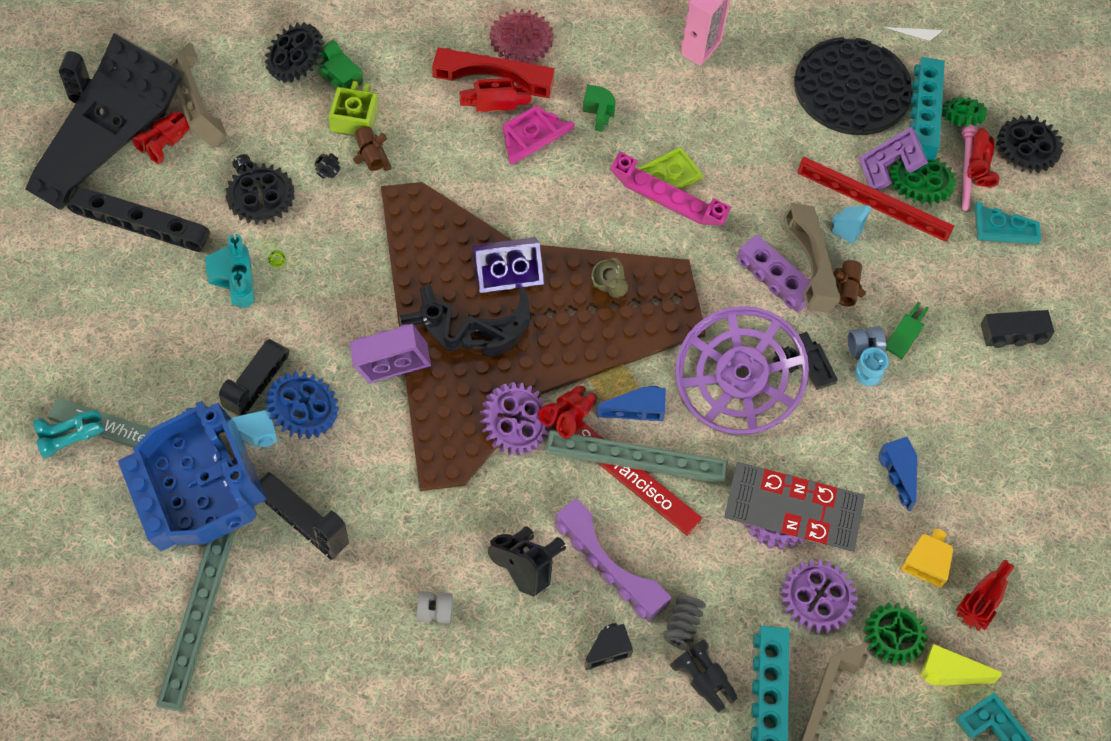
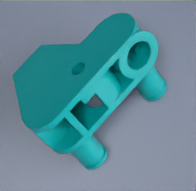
(232, 270)

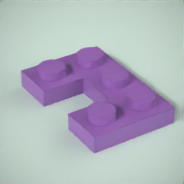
(904, 146)

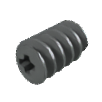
(682, 621)

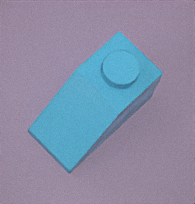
(850, 222)
(256, 428)

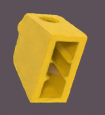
(930, 559)

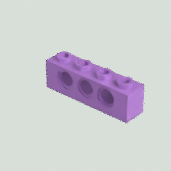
(772, 264)

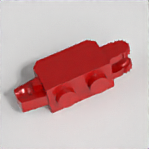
(495, 95)

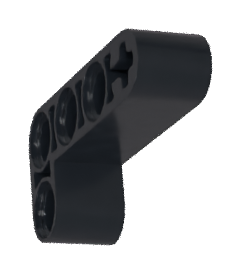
(243, 393)

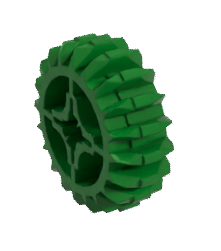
(914, 634)

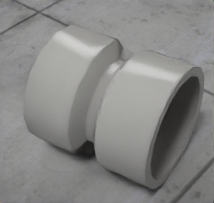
(443, 610)

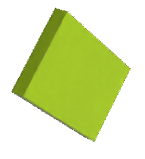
(674, 168)

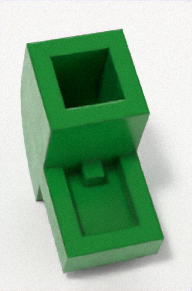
(599, 102)

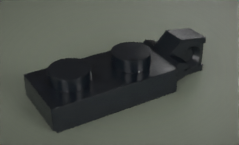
(819, 366)

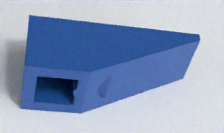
(901, 465)

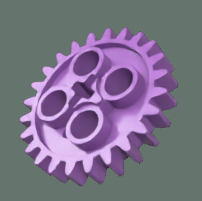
(513, 438)
(838, 608)

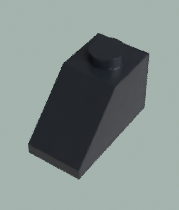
(610, 646)

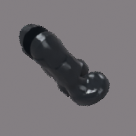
(707, 682)

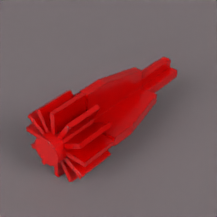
(979, 606)

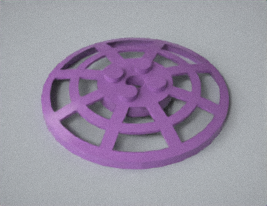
(738, 358)

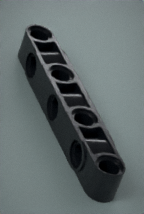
(150, 223)

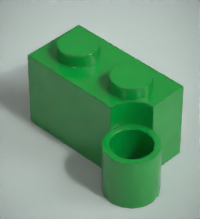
(338, 67)

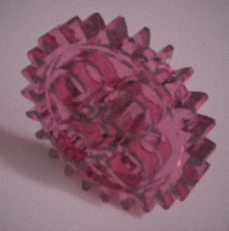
(521, 36)

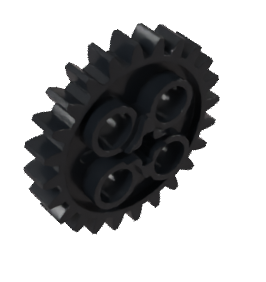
(294, 52)
(1029, 144)
(240, 195)

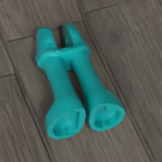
(85, 422)

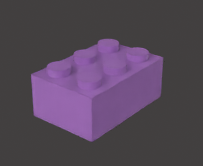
(390, 353)

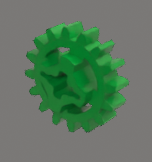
(964, 111)

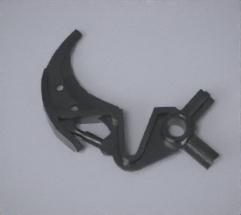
(490, 328)

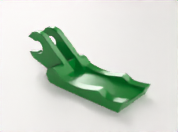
(906, 333)

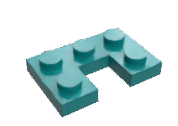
(994, 715)

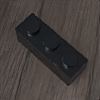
(1017, 328)

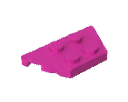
(532, 132)

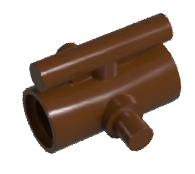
(371, 149)
(848, 282)

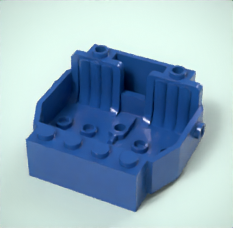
(184, 453)

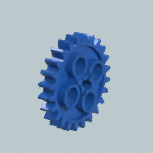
(302, 405)

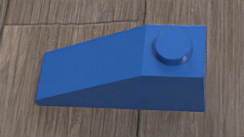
(640, 404)

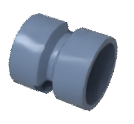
(860, 340)

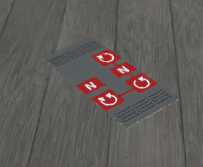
(795, 506)

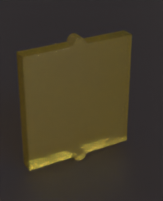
(613, 383)

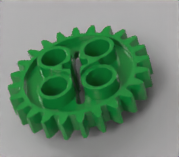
(927, 183)

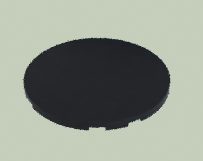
(853, 86)

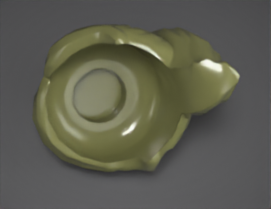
(609, 277)

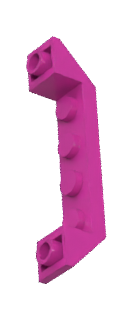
(667, 195)

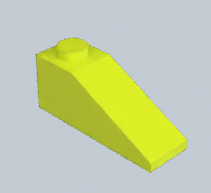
(950, 668)

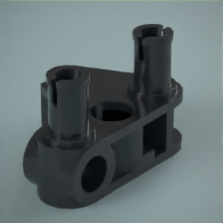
(530, 569)

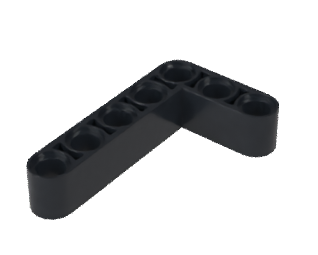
(75, 76)
(325, 532)

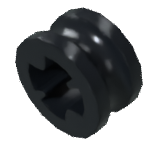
(241, 162)

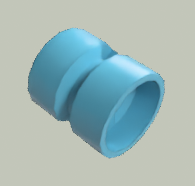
(871, 366)

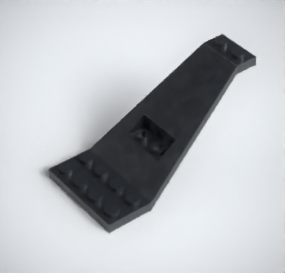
(126, 86)

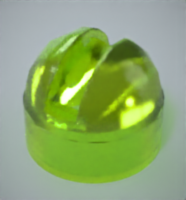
(276, 262)

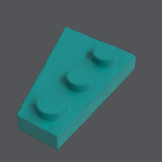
(1001, 227)

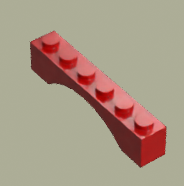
(456, 64)

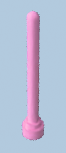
(967, 134)

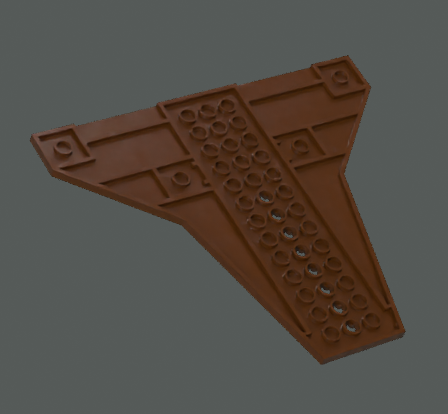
(434, 246)

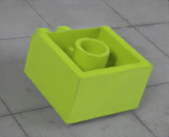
(353, 109)

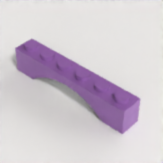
(642, 593)

